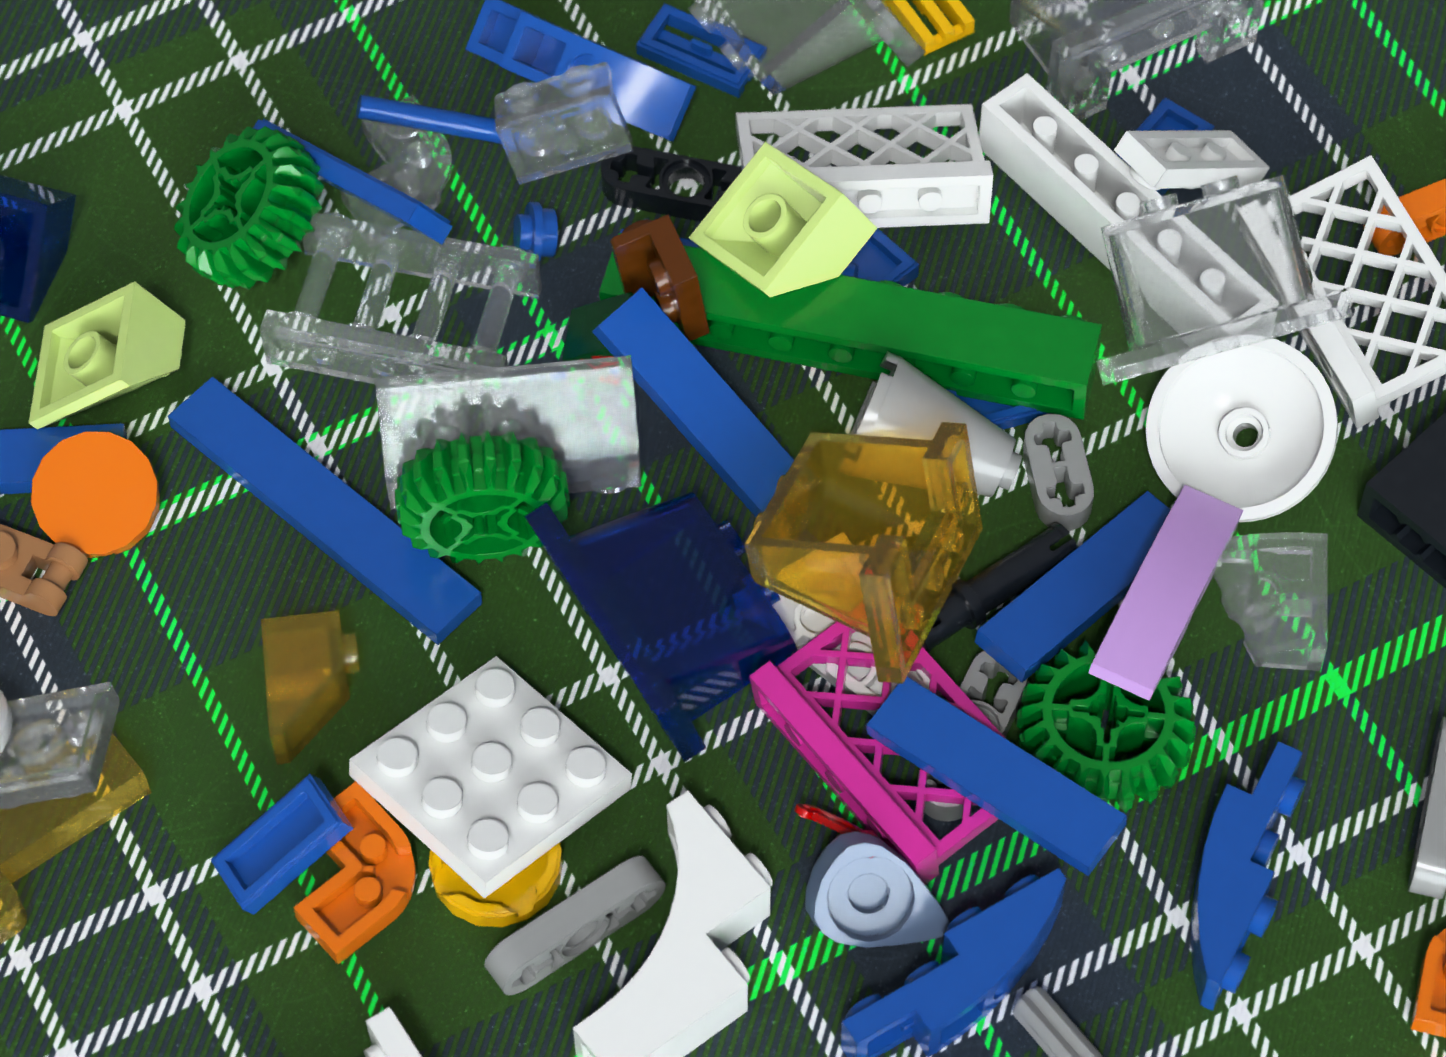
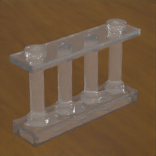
(358, 348)

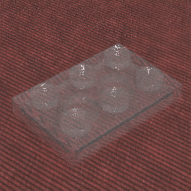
(57, 744)

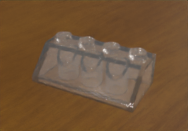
(571, 406)

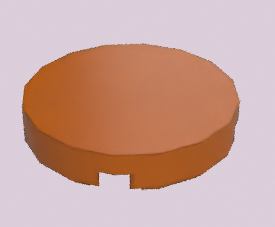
(96, 493)

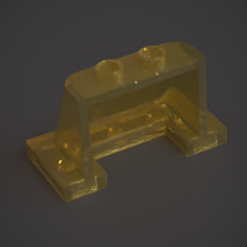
(872, 535)

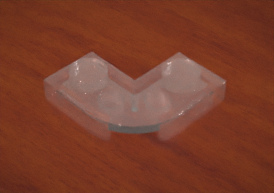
(415, 164)

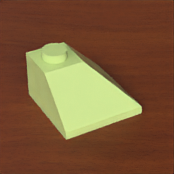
(782, 226)
(104, 353)

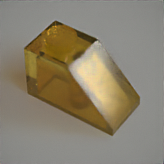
(305, 676)

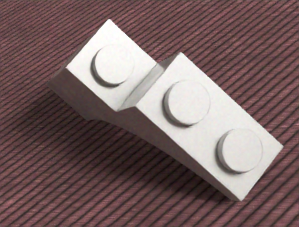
(687, 982)

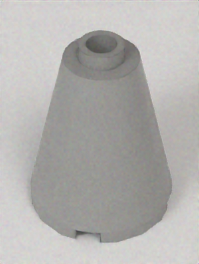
(915, 406)

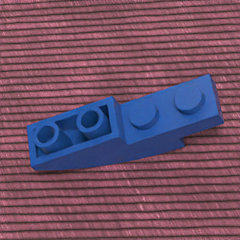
(545, 50)
(1234, 878)
(981, 964)

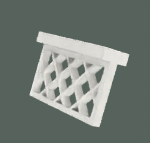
(889, 195)
(1336, 345)

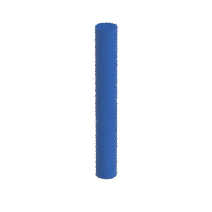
(427, 118)

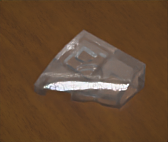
(1278, 596)

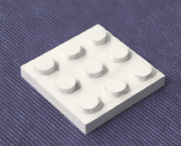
(490, 776)

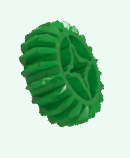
(248, 207)
(475, 493)
(1054, 727)

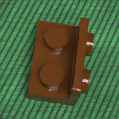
(654, 259)

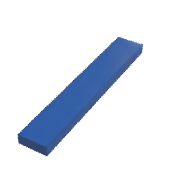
(325, 510)

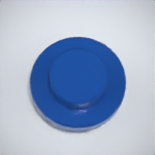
(536, 230)

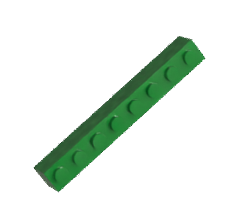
(852, 323)

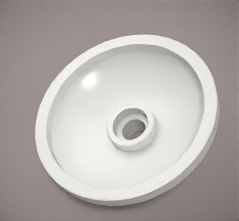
(1257, 387)

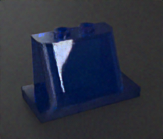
(671, 606)

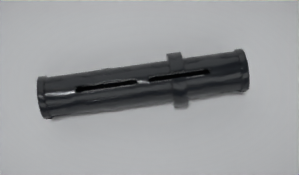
(990, 588)

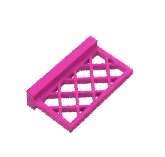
(841, 758)

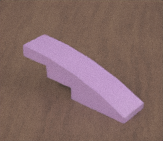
(1165, 593)

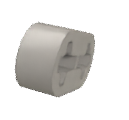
(1045, 474)

